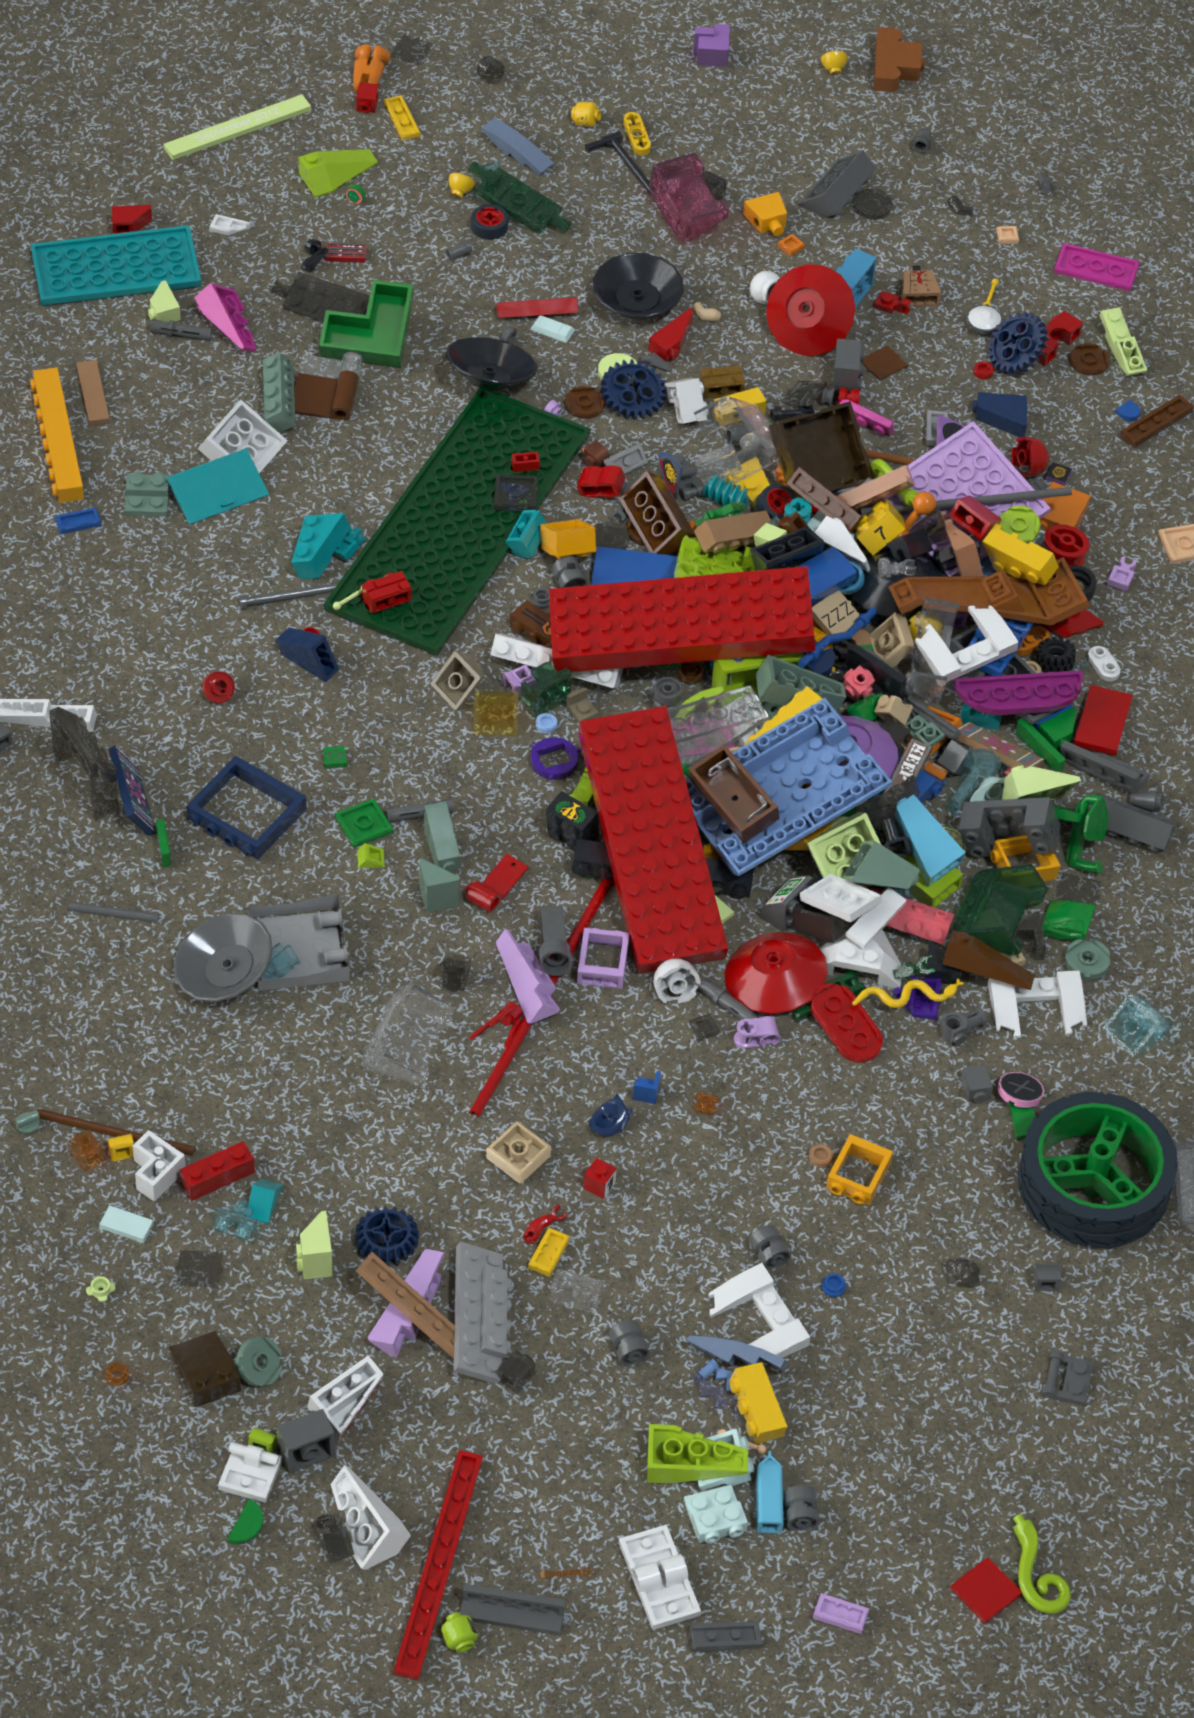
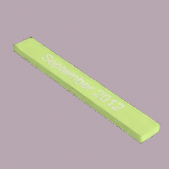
(237, 127)

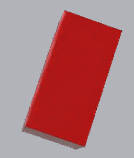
(525, 462)

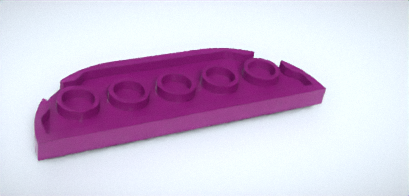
(1020, 692)

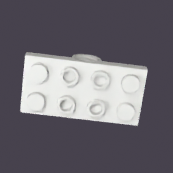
(660, 1577)

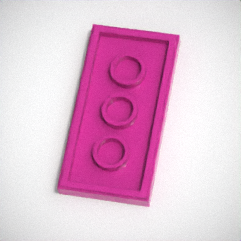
(1096, 267)

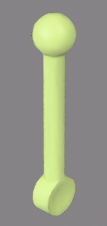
(337, 605)

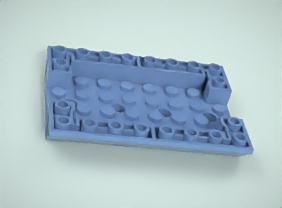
(781, 761)

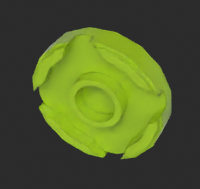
(1015, 519)

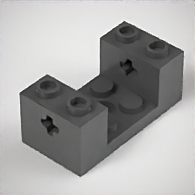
(1030, 817)

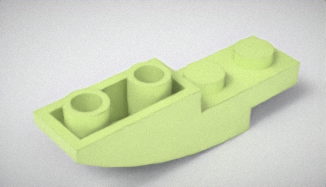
(1121, 343)

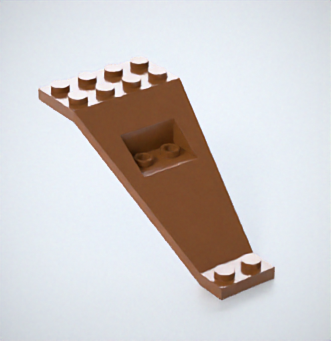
(1008, 595)

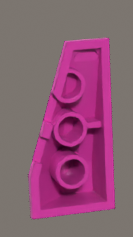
(224, 310)

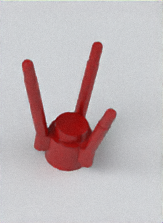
(508, 1016)

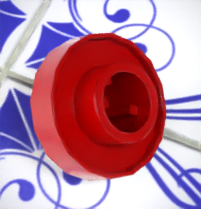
(218, 687)

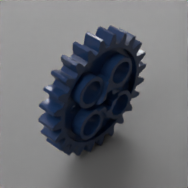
(1018, 343)
(649, 386)

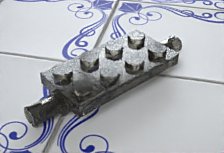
(313, 296)

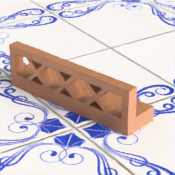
(878, 489)

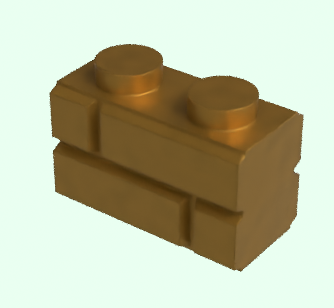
(722, 381)

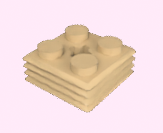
(892, 640)
(507, 1149)

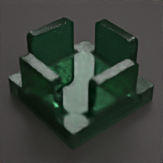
(549, 691)

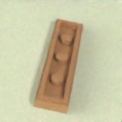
(92, 392)

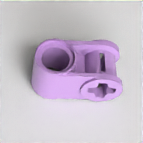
(759, 1030)

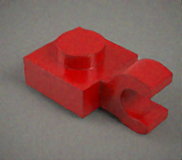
(890, 302)

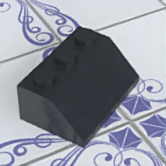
(787, 550)

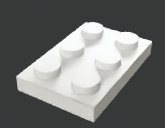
(840, 897)

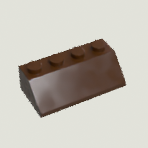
(656, 514)

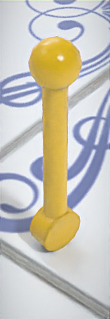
(995, 282)

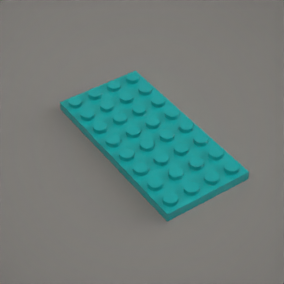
(115, 265)

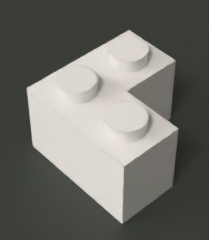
(687, 398)
(159, 1165)

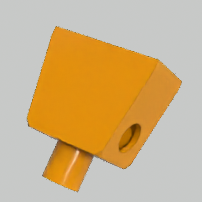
(766, 213)

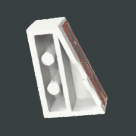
(347, 1395)

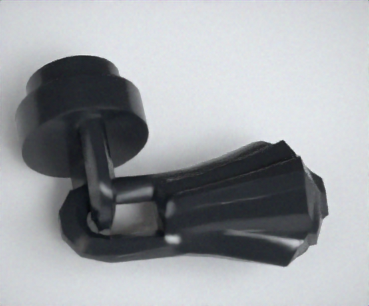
(314, 248)

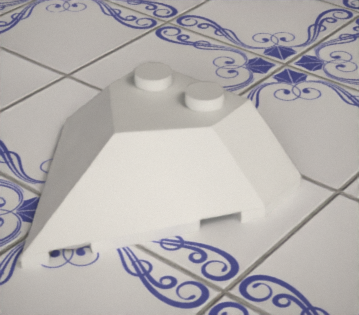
(875, 958)

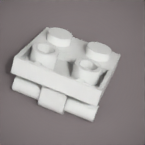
(250, 1472)

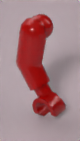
(537, 1225)

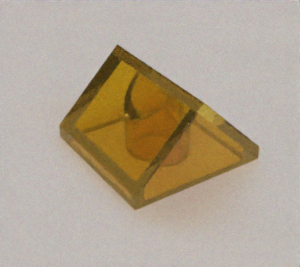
(495, 713)

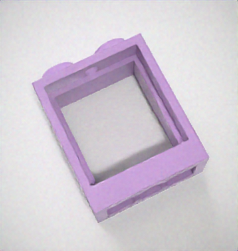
(603, 975)

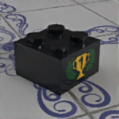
(571, 820)

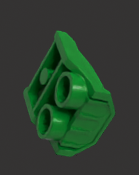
(1068, 919)

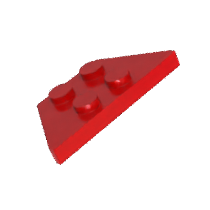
(1075, 624)

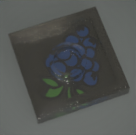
(515, 492)

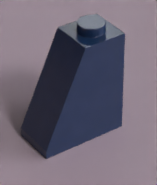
(1002, 412)
(309, 652)

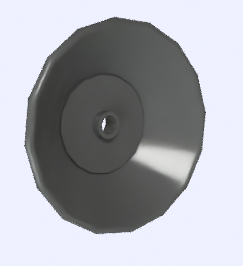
(222, 957)

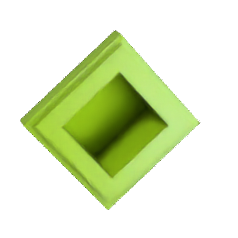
(370, 856)

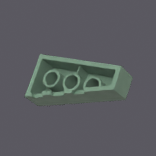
(781, 680)

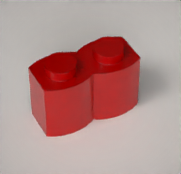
(601, 481)

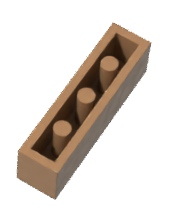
(730, 531)

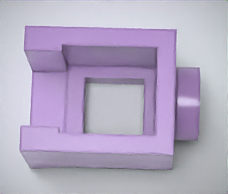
(517, 677)

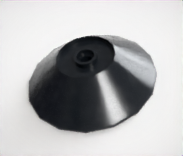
(638, 285)
(491, 362)
(875, 590)

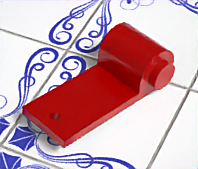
(497, 884)

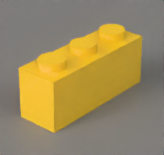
(758, 1403)

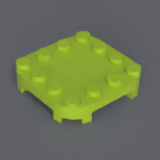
(694, 562)

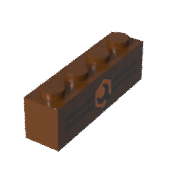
(532, 623)

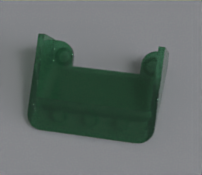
(997, 904)

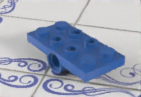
(1020, 630)

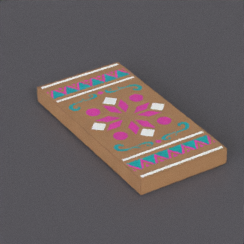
(1008, 752)

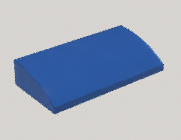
(623, 565)
(828, 574)

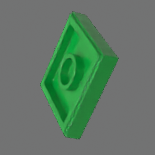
(363, 823)

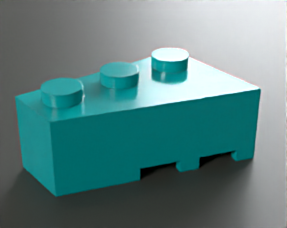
(317, 543)

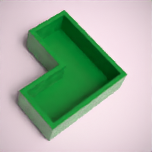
(378, 334)

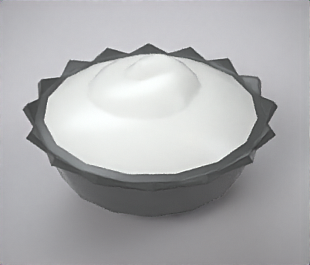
(984, 319)

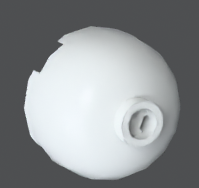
(679, 977)

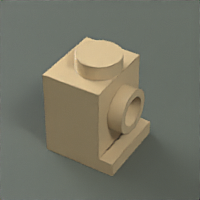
(893, 708)

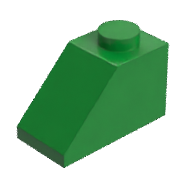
(1059, 728)

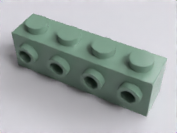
(279, 392)

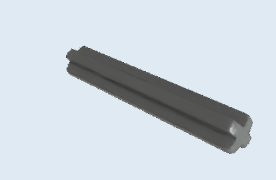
(947, 728)

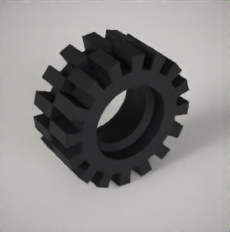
(1063, 649)

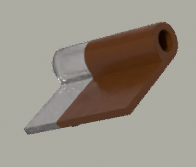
(327, 386)

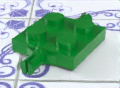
(728, 510)

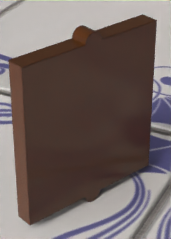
(883, 363)

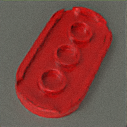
(846, 1024)

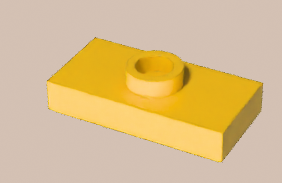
(549, 1252)

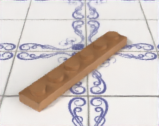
(408, 1302)

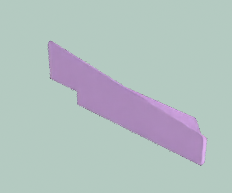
(527, 978)
(393, 1324)

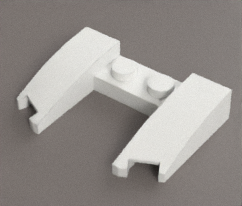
(998, 643)
(1064, 987)
(757, 1285)

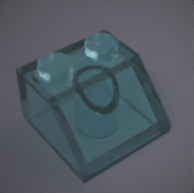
(1136, 1025)

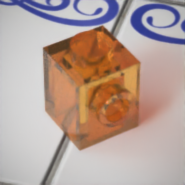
(86, 1150)

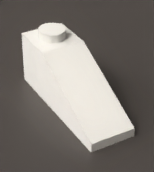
(837, 536)

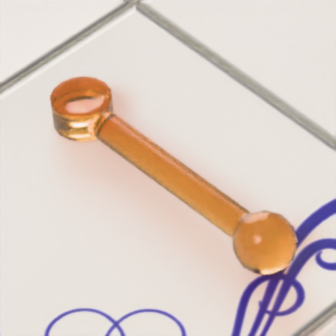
(545, 1574)

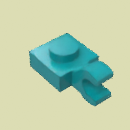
(350, 544)

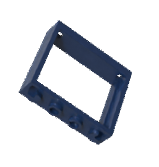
(214, 826)

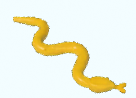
(906, 992)

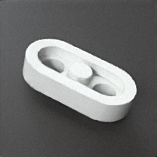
(1103, 663)

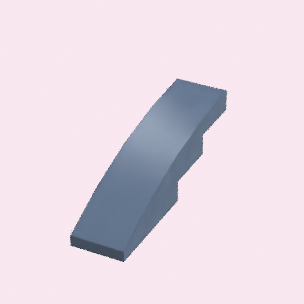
(517, 145)
(730, 1350)

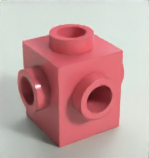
(858, 683)

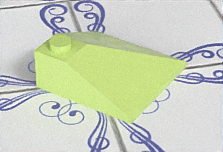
(1037, 783)
(839, 844)

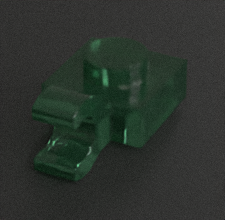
(910, 968)

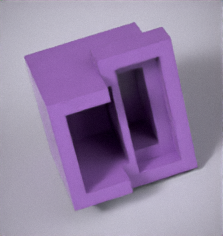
(712, 45)

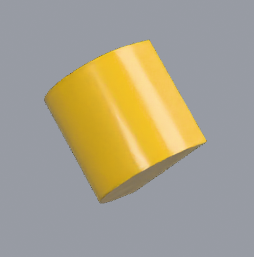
(121, 1147)

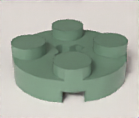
(1088, 970)
(247, 1366)

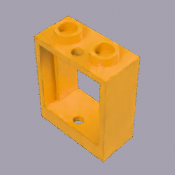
(1019, 845)
(865, 1151)

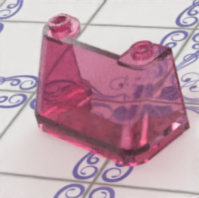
(685, 197)

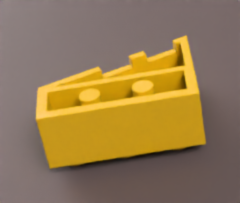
(1018, 557)

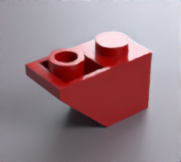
(130, 218)

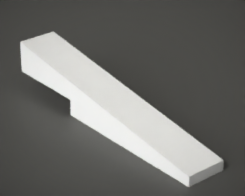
(36, 712)

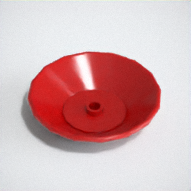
(829, 313)
(775, 972)

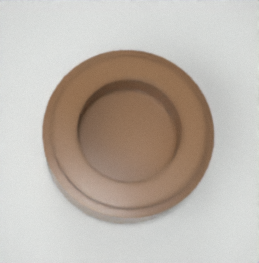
(820, 1155)

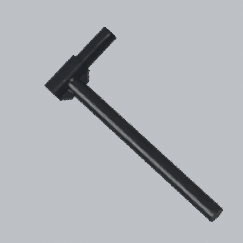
(614, 140)

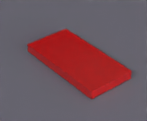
(1103, 720)

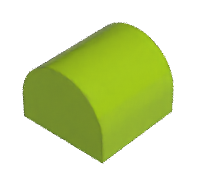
(263, 1439)

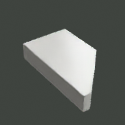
(228, 225)

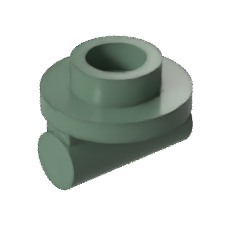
(28, 1122)

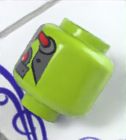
(459, 1632)

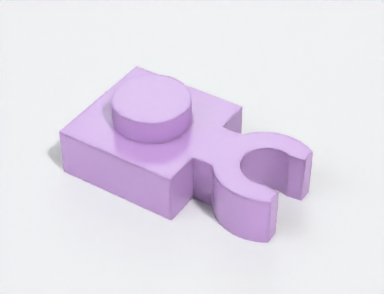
(1122, 575)

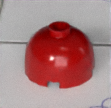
(1030, 453)

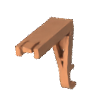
(964, 550)

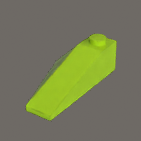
(330, 169)
(687, 1457)

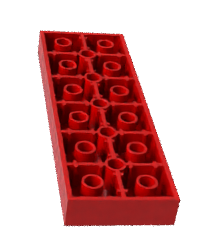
(681, 619)
(652, 839)

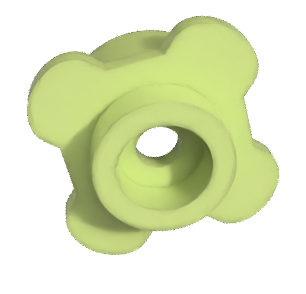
(100, 1282)

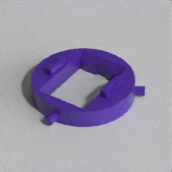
(549, 745)

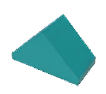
(264, 1199)

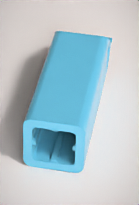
(769, 1496)

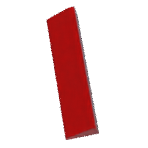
(537, 307)

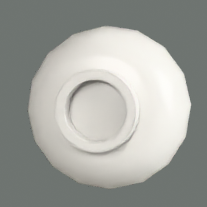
(762, 286)

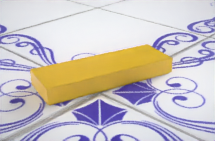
(401, 117)

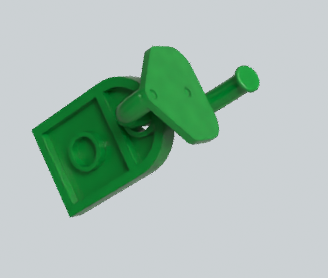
(1085, 826)

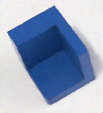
(647, 1089)

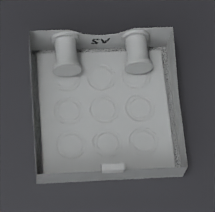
(312, 938)

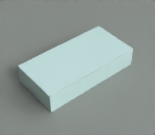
(126, 1224)

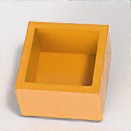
(568, 538)

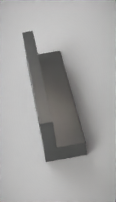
(1105, 767)
(513, 1609)

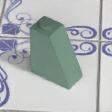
(441, 836)

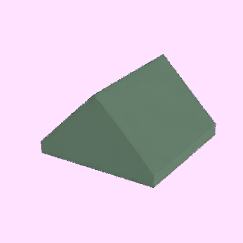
(438, 887)

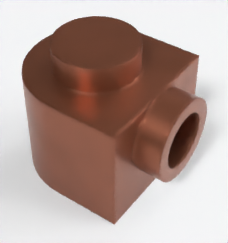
(595, 454)

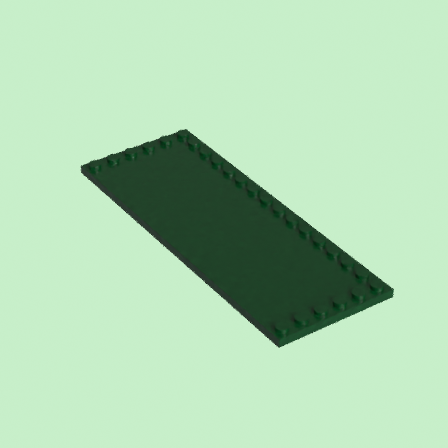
(446, 520)

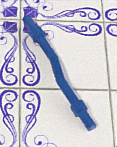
(860, 623)

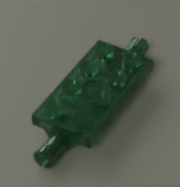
(518, 199)

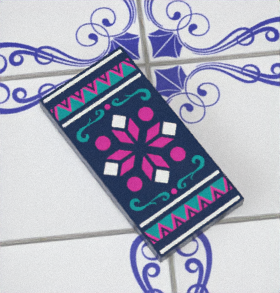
(132, 791)

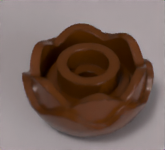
(691, 672)

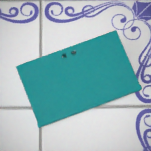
(223, 482)

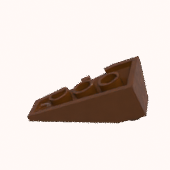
(978, 958)

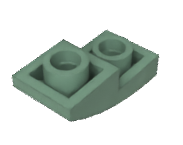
(923, 731)

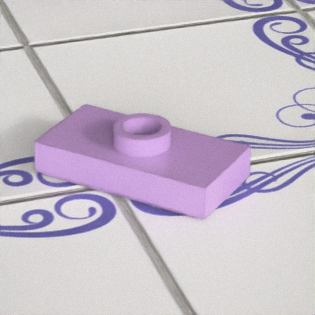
(841, 1613)

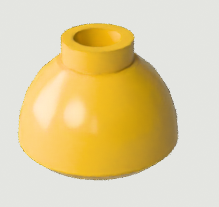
(834, 61)
(460, 184)

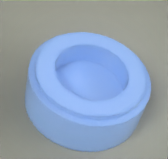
(546, 723)

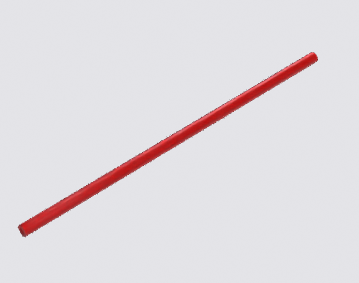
(524, 1027)

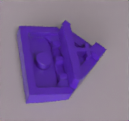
(919, 1004)

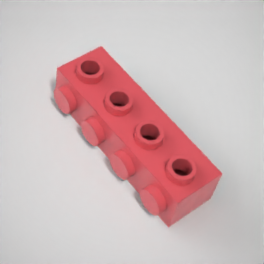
(921, 920)

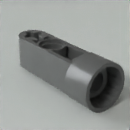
(554, 951)

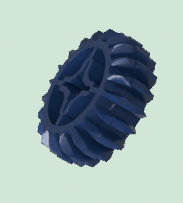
(401, 1231)

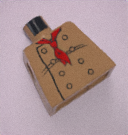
(921, 287)

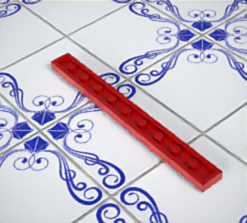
(438, 1565)

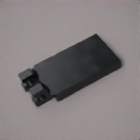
(886, 678)

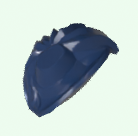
(610, 1117)

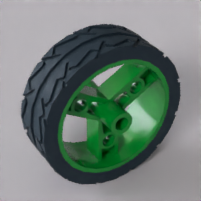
(1114, 1121)

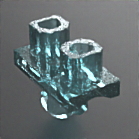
(245, 1224)

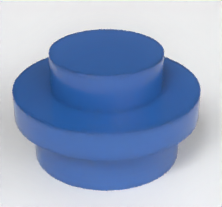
(834, 1285)

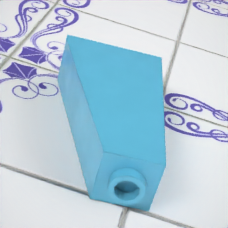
(929, 842)

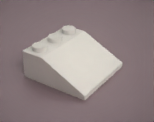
(242, 430)

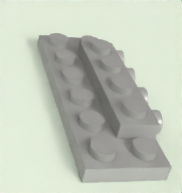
(480, 1312)

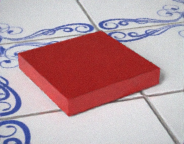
(986, 1590)

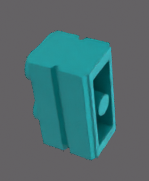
(526, 534)

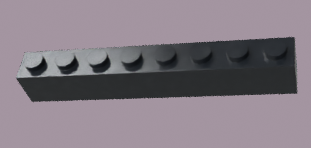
(593, 860)

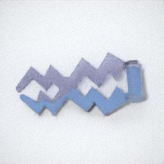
(706, 1391)

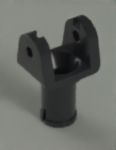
(893, 837)

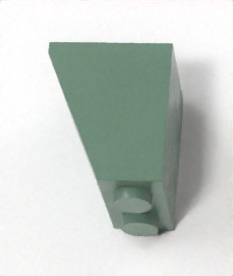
(881, 867)

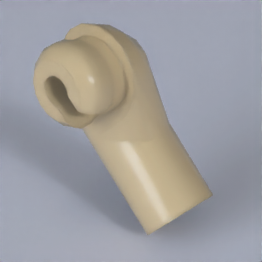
(706, 314)

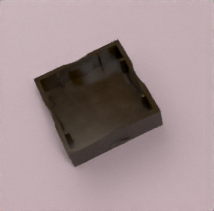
(824, 446)

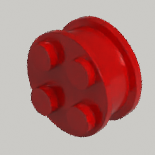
(1067, 543)

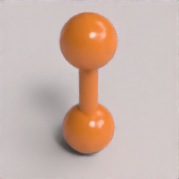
(923, 504)

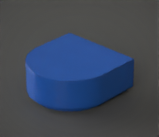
(1128, 411)

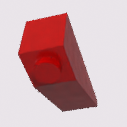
(670, 339)

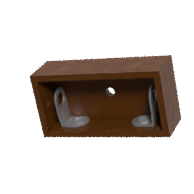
(723, 777)

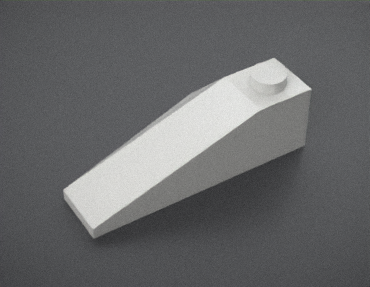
(373, 1526)

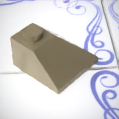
(458, 679)

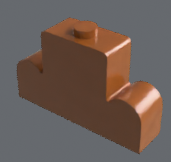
(895, 60)

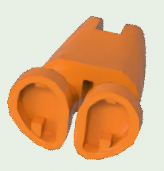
(369, 73)

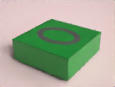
(334, 757)

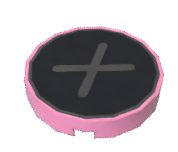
(1020, 1089)

